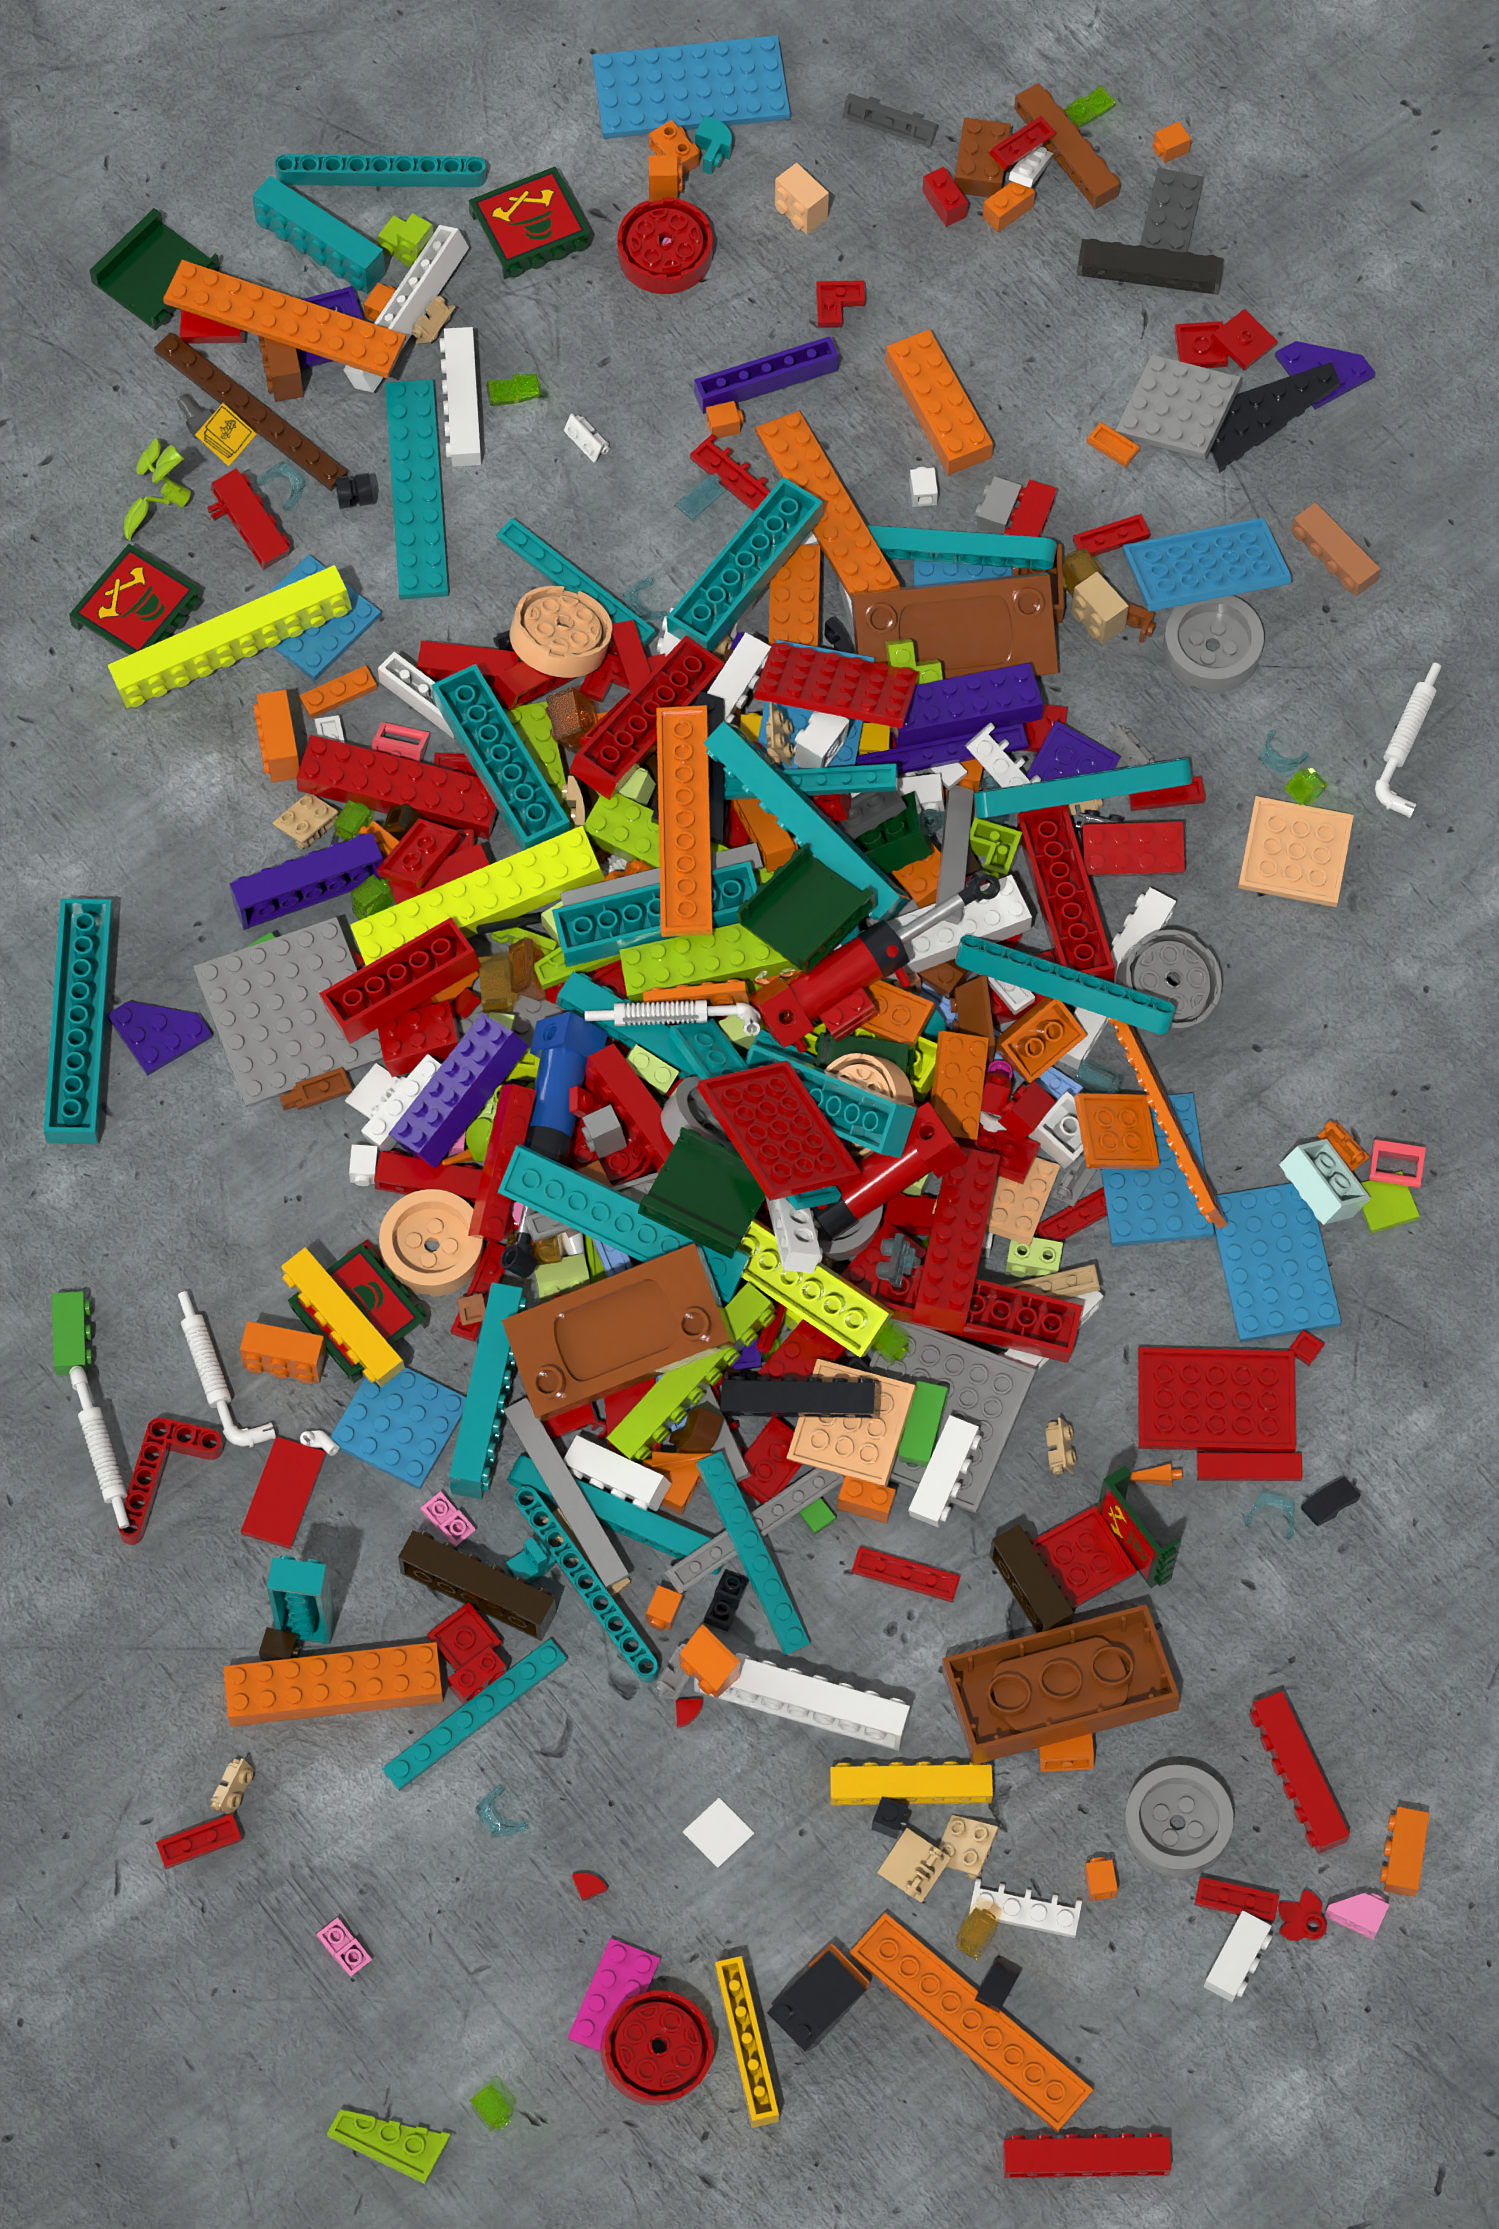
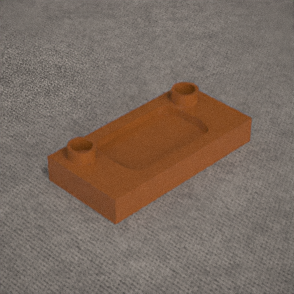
(962, 623)
(618, 1332)
(1060, 1684)

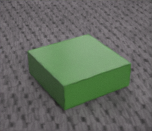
(817, 1516)

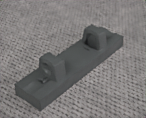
(889, 119)

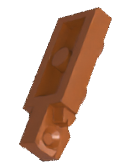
(317, 1090)

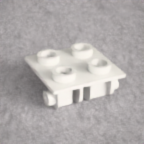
(373, 1091)

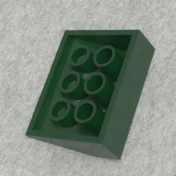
(898, 839)

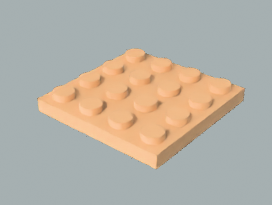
(1296, 851)
(1019, 1207)
(855, 1445)

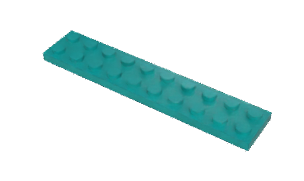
(416, 489)
(713, 1056)
(606, 1215)

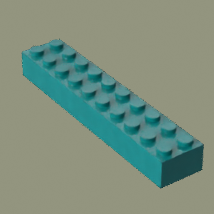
(802, 817)
(79, 1021)

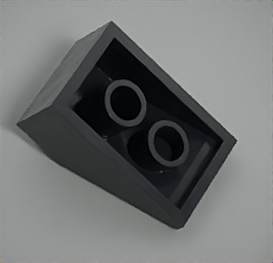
(817, 2001)

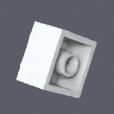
(820, 740)
(1060, 1131)

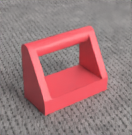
(399, 748)
(1400, 1152)

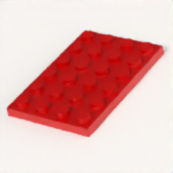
(837, 685)
(778, 1130)
(1216, 1400)

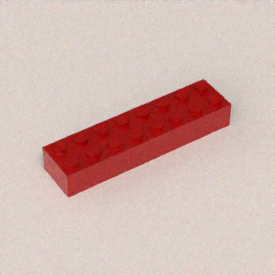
(631, 731)
(385, 781)
(1064, 892)
(956, 1242)
(996, 1315)
(807, 1343)

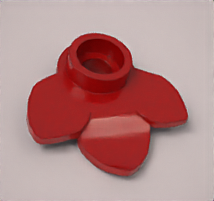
(1300, 1915)

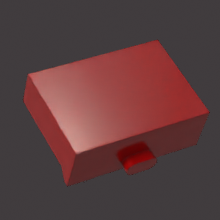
(204, 330)

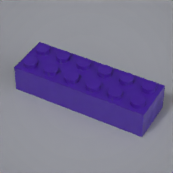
(969, 704)
(305, 880)
(458, 1090)

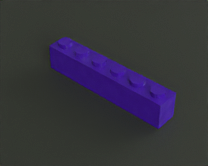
(767, 374)

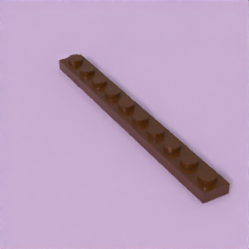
(250, 411)

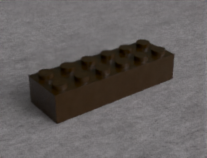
(482, 1586)

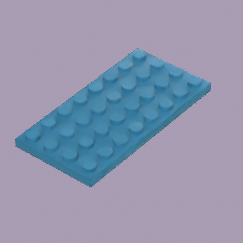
(682, 83)

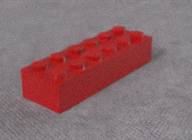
(400, 980)

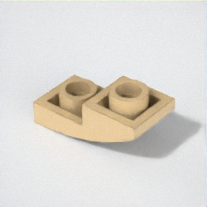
(574, 799)

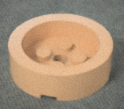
(556, 648)
(874, 1074)
(425, 1218)

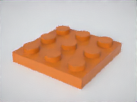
(1116, 1131)

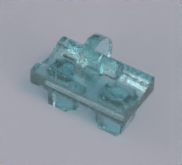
(901, 1260)

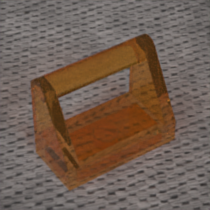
(523, 979)

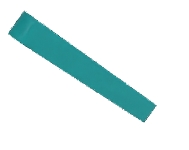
(370, 176)
(964, 547)
(1082, 788)
(1065, 984)
(619, 1515)
(589, 1596)

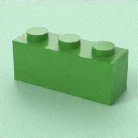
(70, 1332)
(923, 1424)

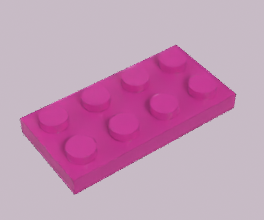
(619, 1977)

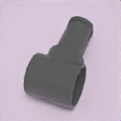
(194, 415)

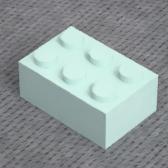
(1324, 1181)

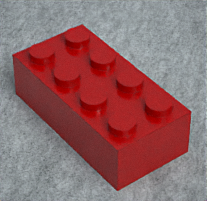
(1133, 849)

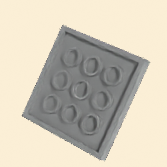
(1178, 406)

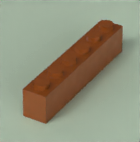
(1069, 147)

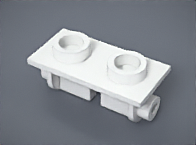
(581, 433)

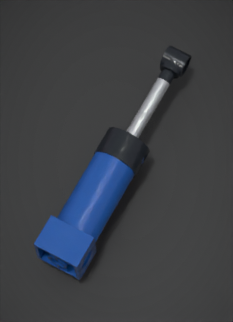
(563, 1050)

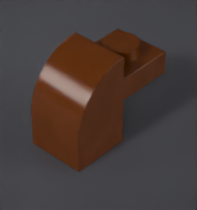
(698, 1433)

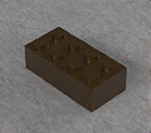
(1030, 1581)

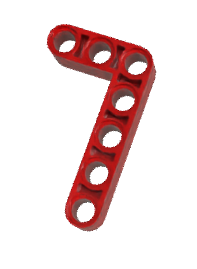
(155, 1468)

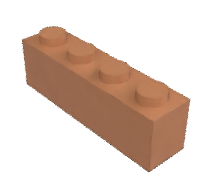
(1335, 549)

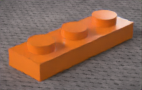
(338, 692)

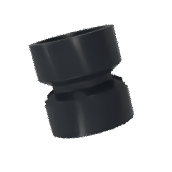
(354, 490)

